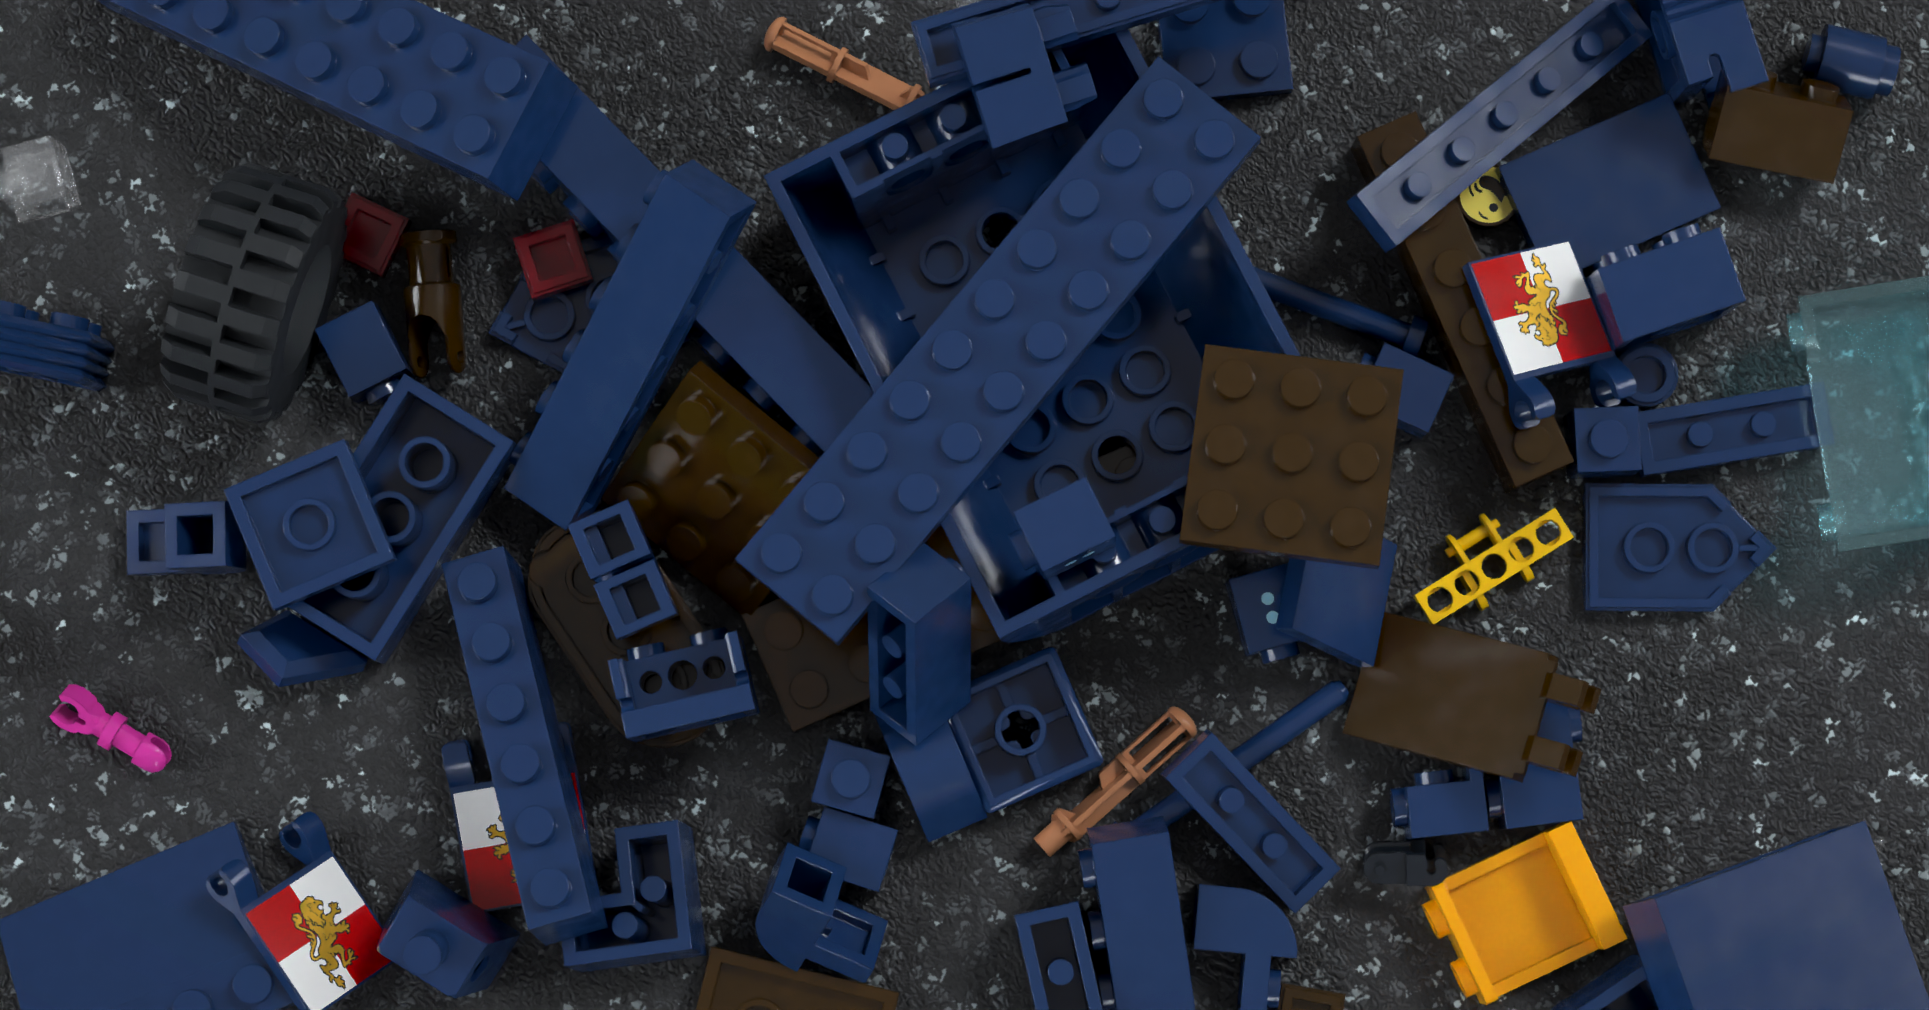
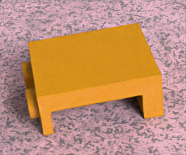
(1522, 913)

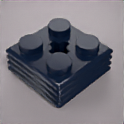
(58, 351)
(1060, 746)

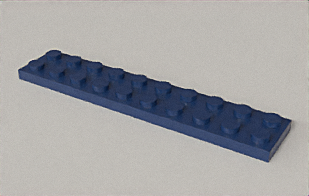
(998, 349)

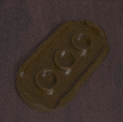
(577, 621)

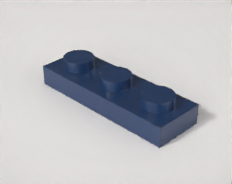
(1727, 430)
(1250, 821)

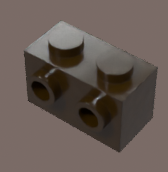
(1779, 127)

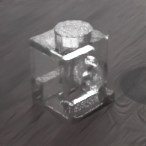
(38, 179)

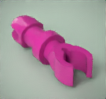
(147, 750)

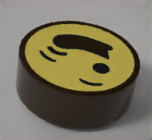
(1485, 202)

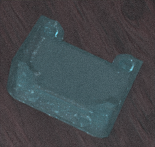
(1870, 409)

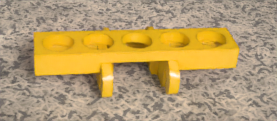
(1505, 548)

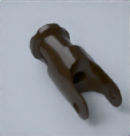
(432, 298)

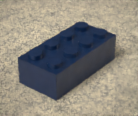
(429, 481)

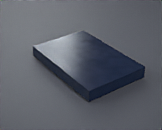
(1610, 183)

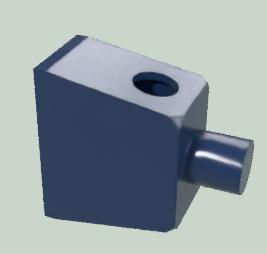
(445, 938)

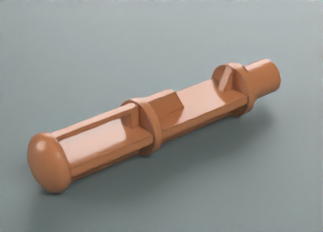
(839, 65)
(1116, 782)

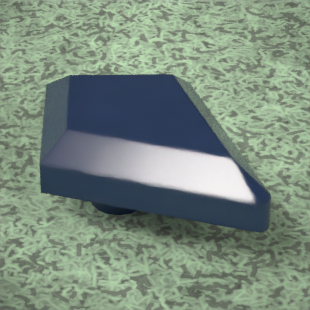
(297, 651)

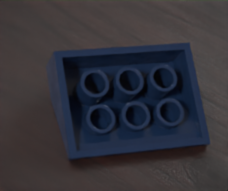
(143, 939)

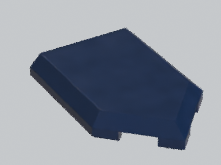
(549, 324)
(1664, 547)

